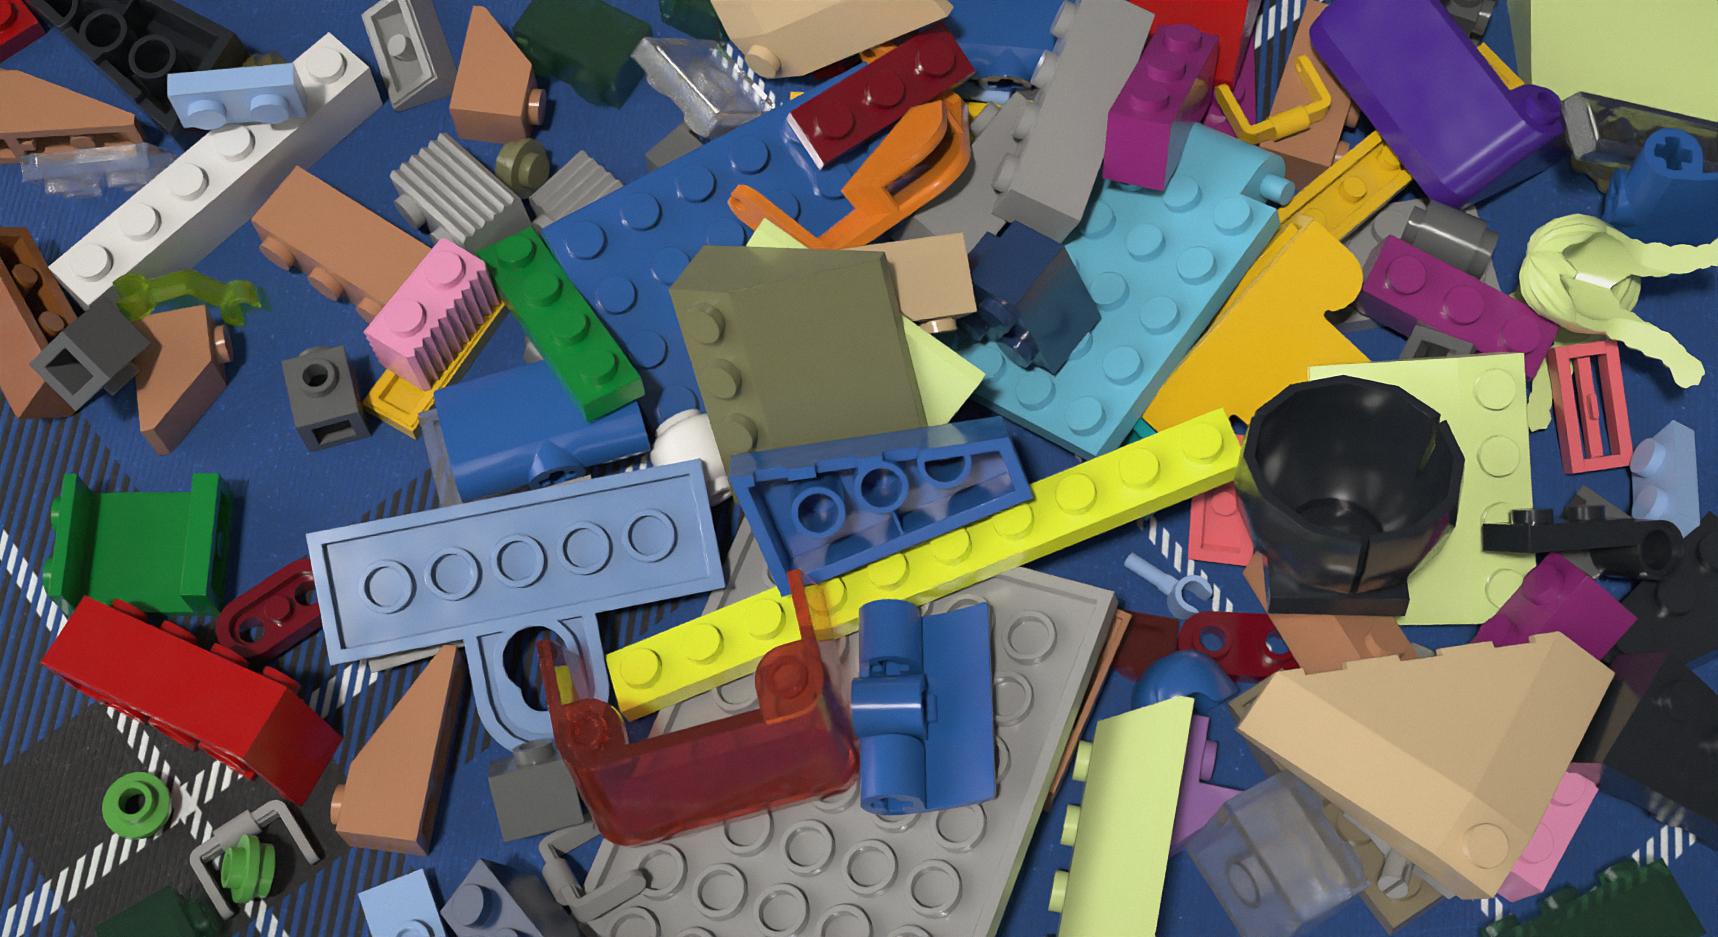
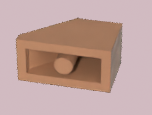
(494, 86)
(179, 373)

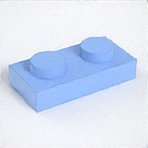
(237, 96)
(1667, 478)

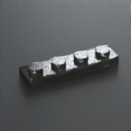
(1615, 130)

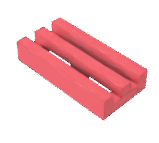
(1566, 411)

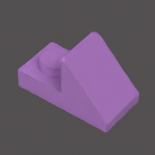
(1197, 800)

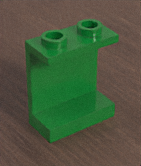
(142, 547)

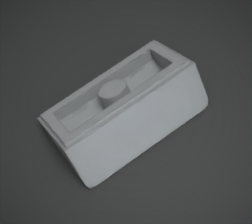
(410, 51)

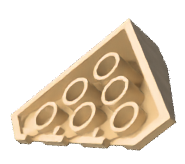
(806, 35)
(1440, 750)

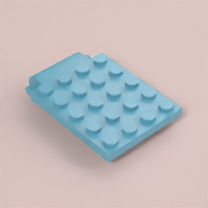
(1157, 278)

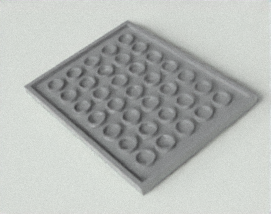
(858, 872)

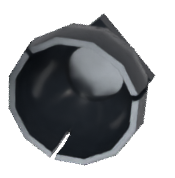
(1346, 494)

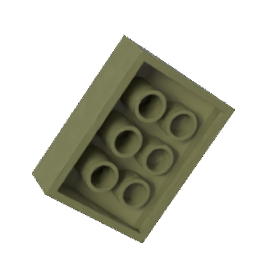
(795, 346)

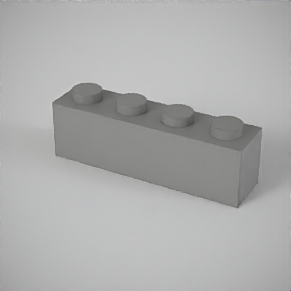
(1067, 122)

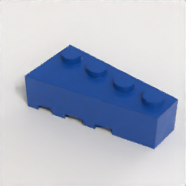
(873, 494)

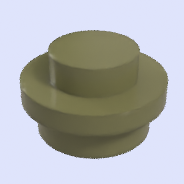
(522, 166)

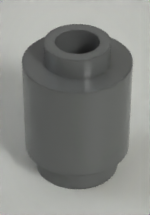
(1451, 237)

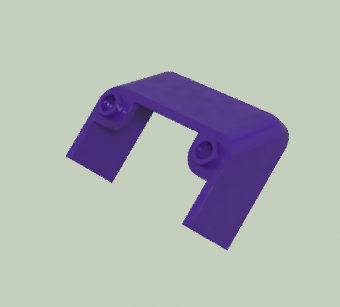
(1439, 98)

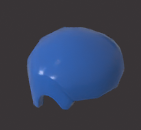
(1183, 674)

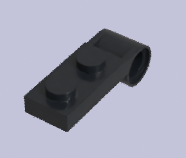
(1617, 545)

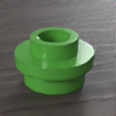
(146, 821)
(248, 869)

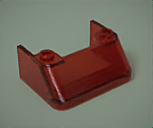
(723, 770)

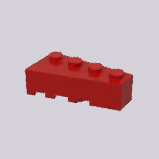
(195, 695)

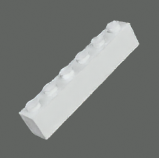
(220, 182)

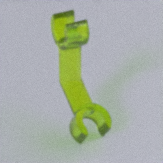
(141, 294)

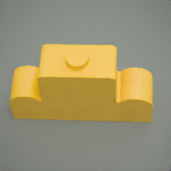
(1267, 329)

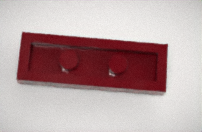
(880, 94)

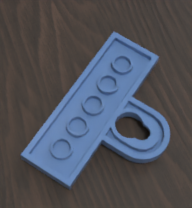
(514, 565)

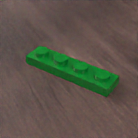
(561, 325)

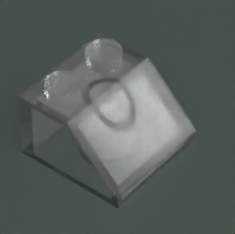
(1277, 860)

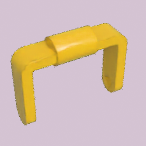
(1285, 122)

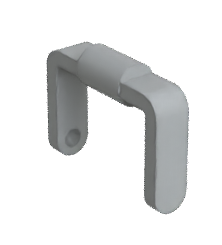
(230, 834)
(565, 885)

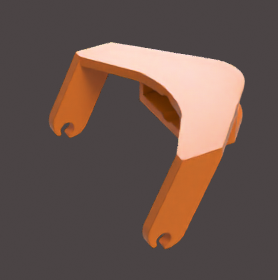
(924, 148)

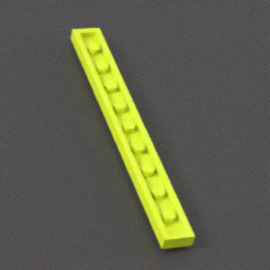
(1060, 514)

